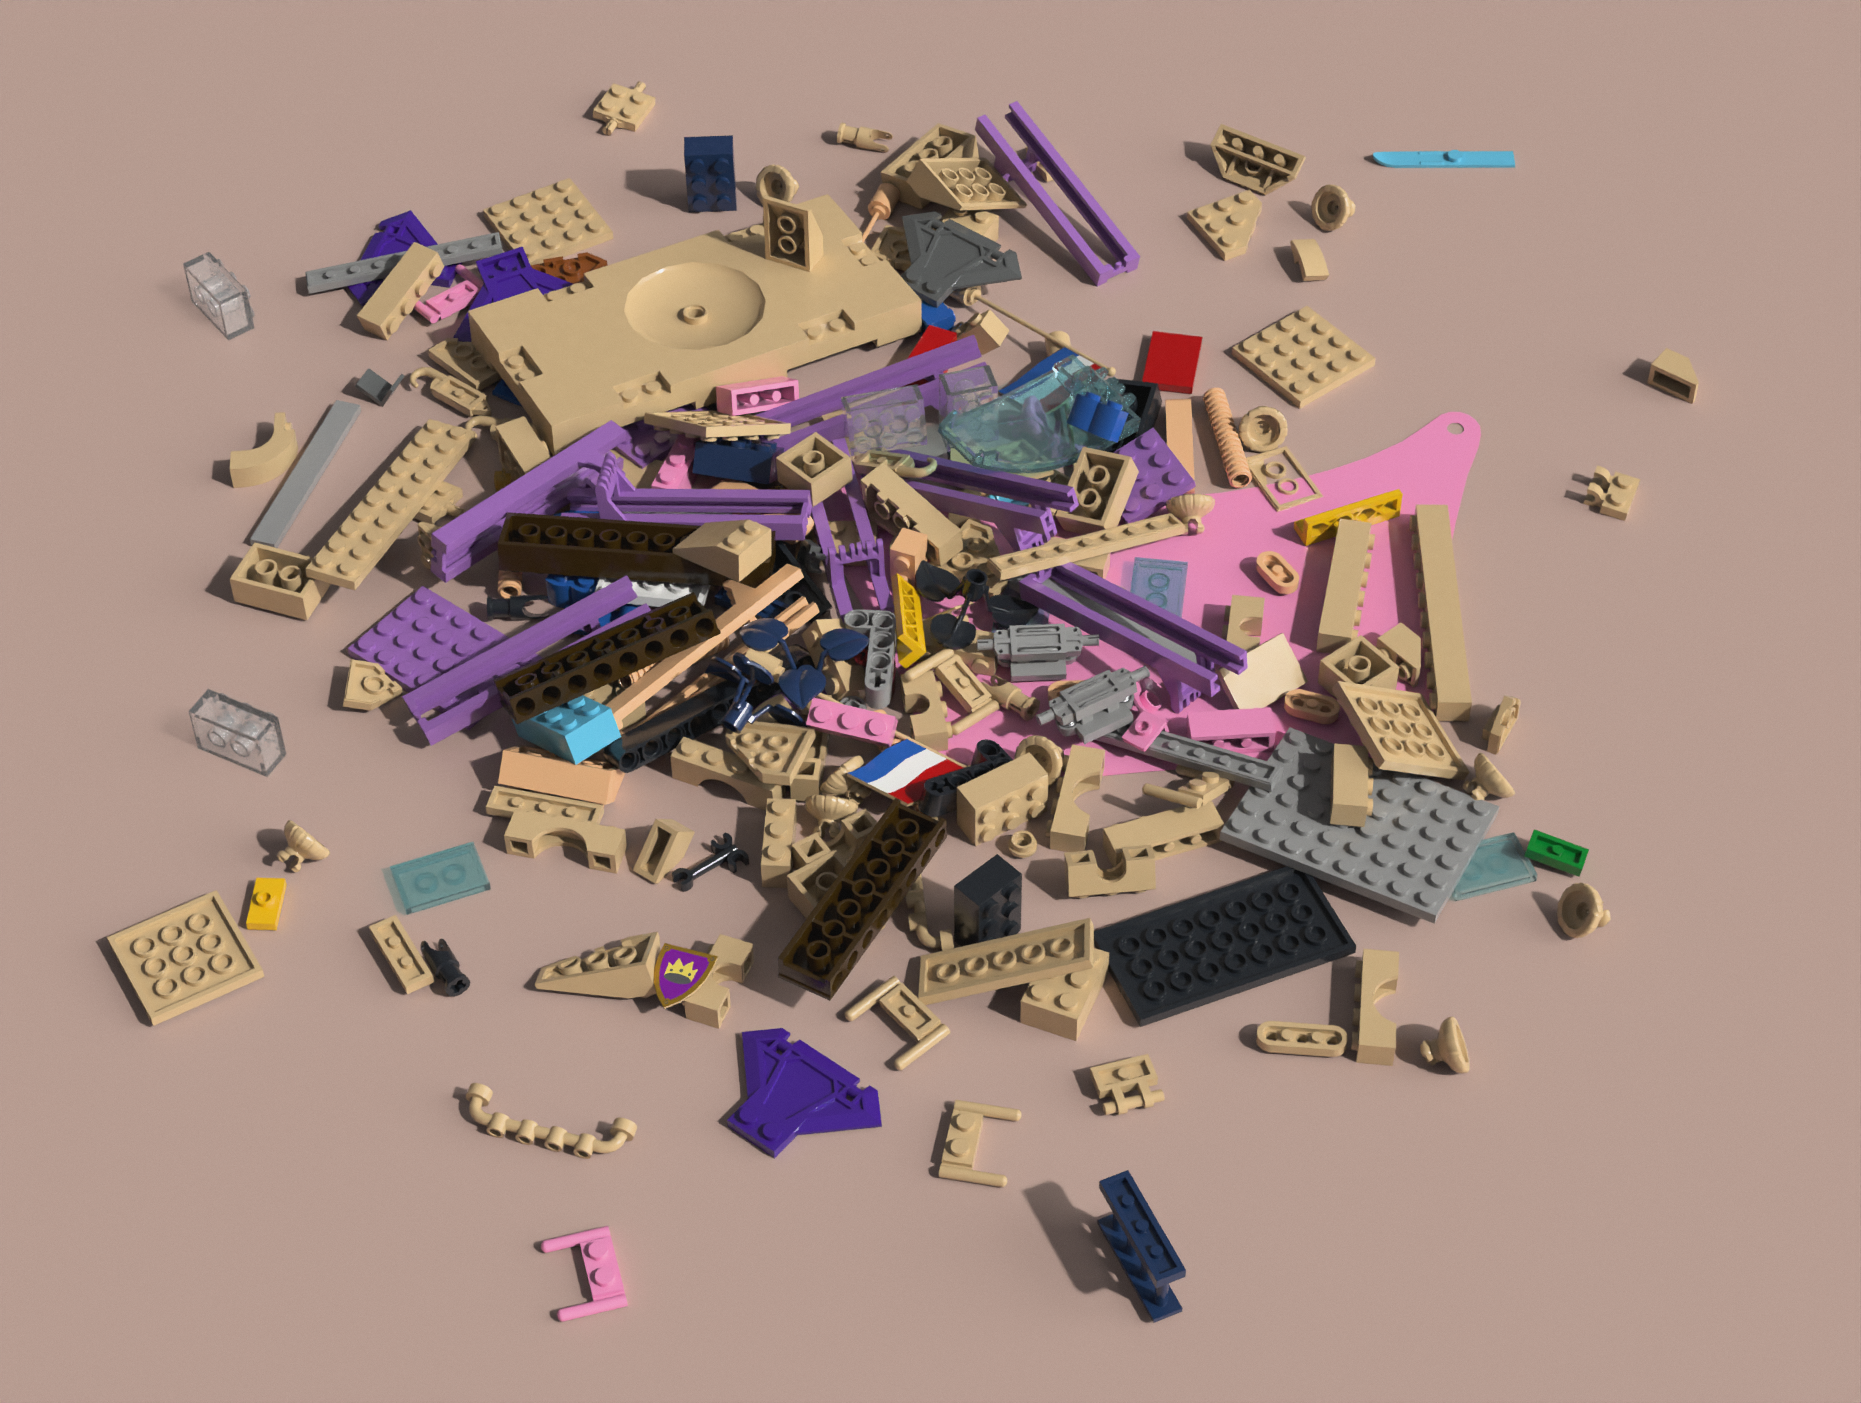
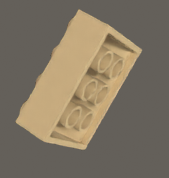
(963, 184)

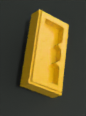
(266, 904)

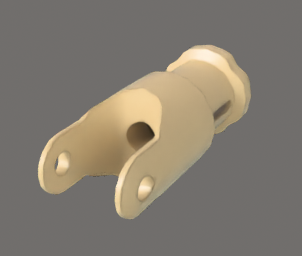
(863, 137)
(1012, 698)

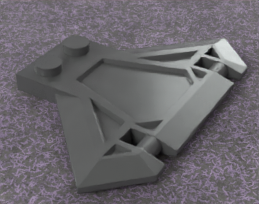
(952, 258)

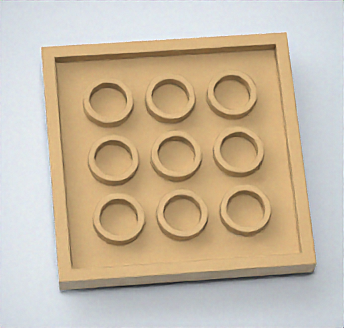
(549, 222)
(1303, 356)
(714, 424)
(1400, 731)
(185, 957)

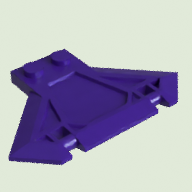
(398, 236)
(505, 277)
(797, 1093)

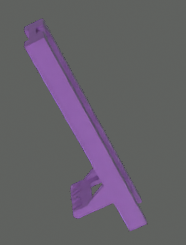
(1019, 170)
(926, 366)
(539, 492)
(617, 495)
(1035, 522)
(866, 550)
(580, 615)
(1180, 676)

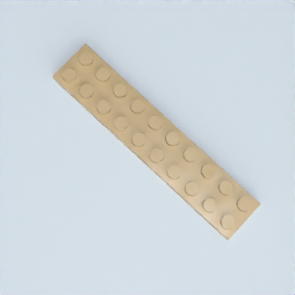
(390, 505)

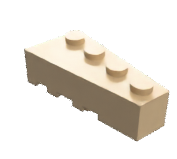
(897, 505)

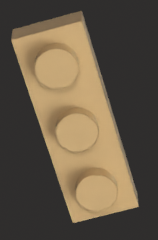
(401, 954)

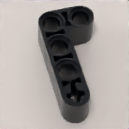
(940, 792)

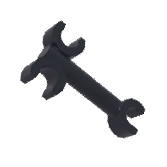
(723, 853)

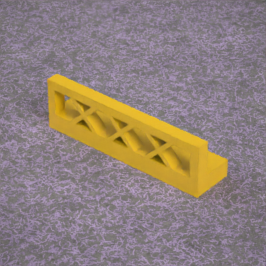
(1371, 510)
(908, 621)

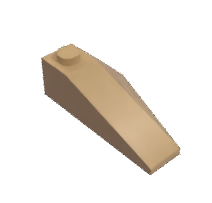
(617, 972)

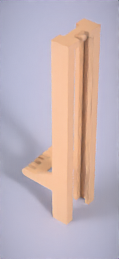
(745, 605)

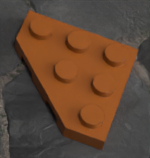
(571, 269)

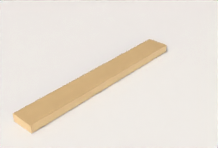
(1085, 546)

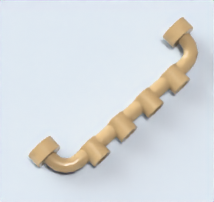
(918, 919)
(555, 1137)

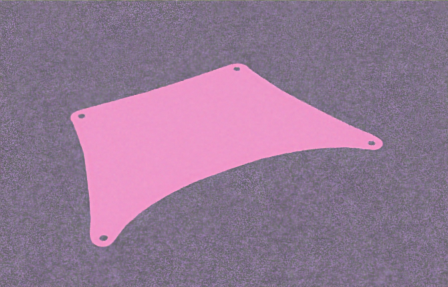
(1222, 563)

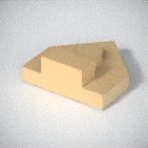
(369, 686)
(1501, 723)

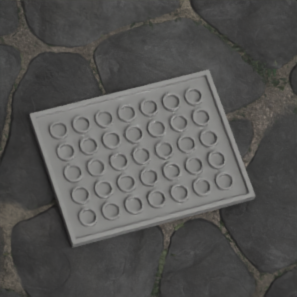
(1402, 857)

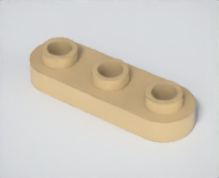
(1314, 1035)

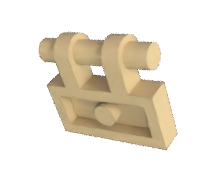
(1126, 1076)

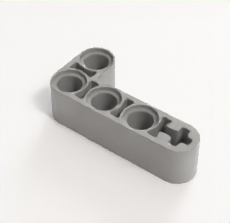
(882, 635)

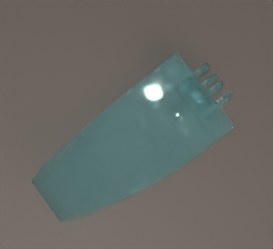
(1028, 425)

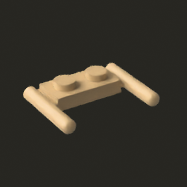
(961, 684)
(1196, 792)
(908, 1013)
(963, 1142)

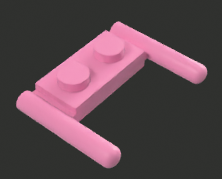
(453, 299)
(600, 1268)

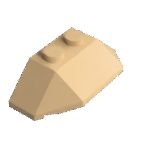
(1254, 161)

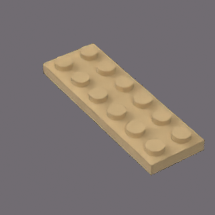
(1006, 961)

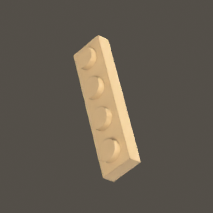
(506, 800)

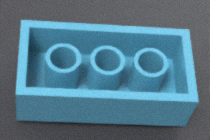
(572, 729)

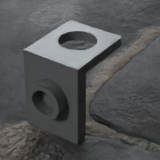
(377, 387)

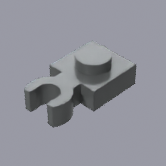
(810, 556)

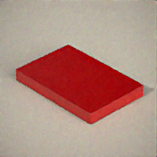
(1173, 361)

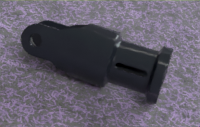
(513, 607)
(446, 967)

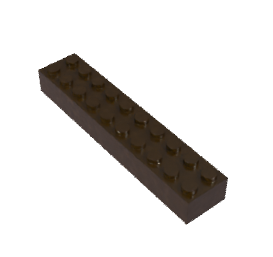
(608, 550)

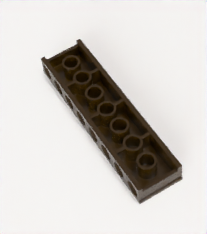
(605, 657)
(861, 900)

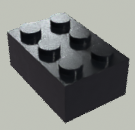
(988, 903)

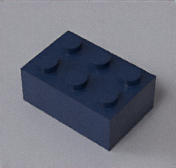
(710, 173)
(738, 460)

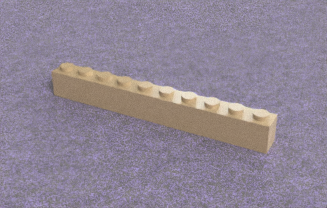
(1440, 613)

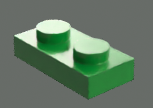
(1556, 853)

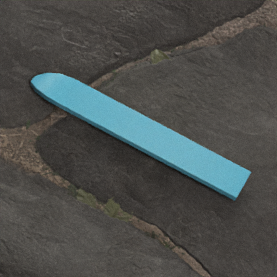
(1446, 159)

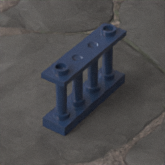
(1141, 1246)

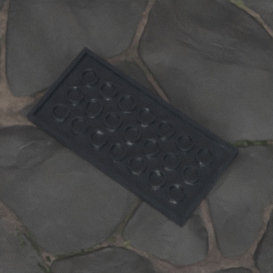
(1222, 943)

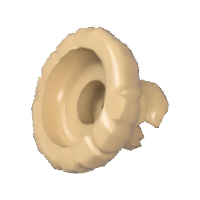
(776, 183)
(1331, 207)
(1263, 429)
(1191, 509)
(1045, 752)
(1487, 781)
(840, 784)
(829, 812)
(301, 845)
(1581, 910)
(1447, 1047)

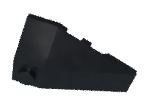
(1146, 406)
(804, 587)

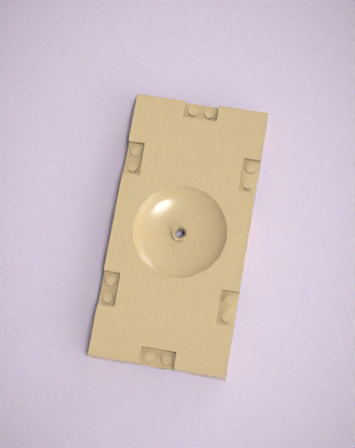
(688, 321)

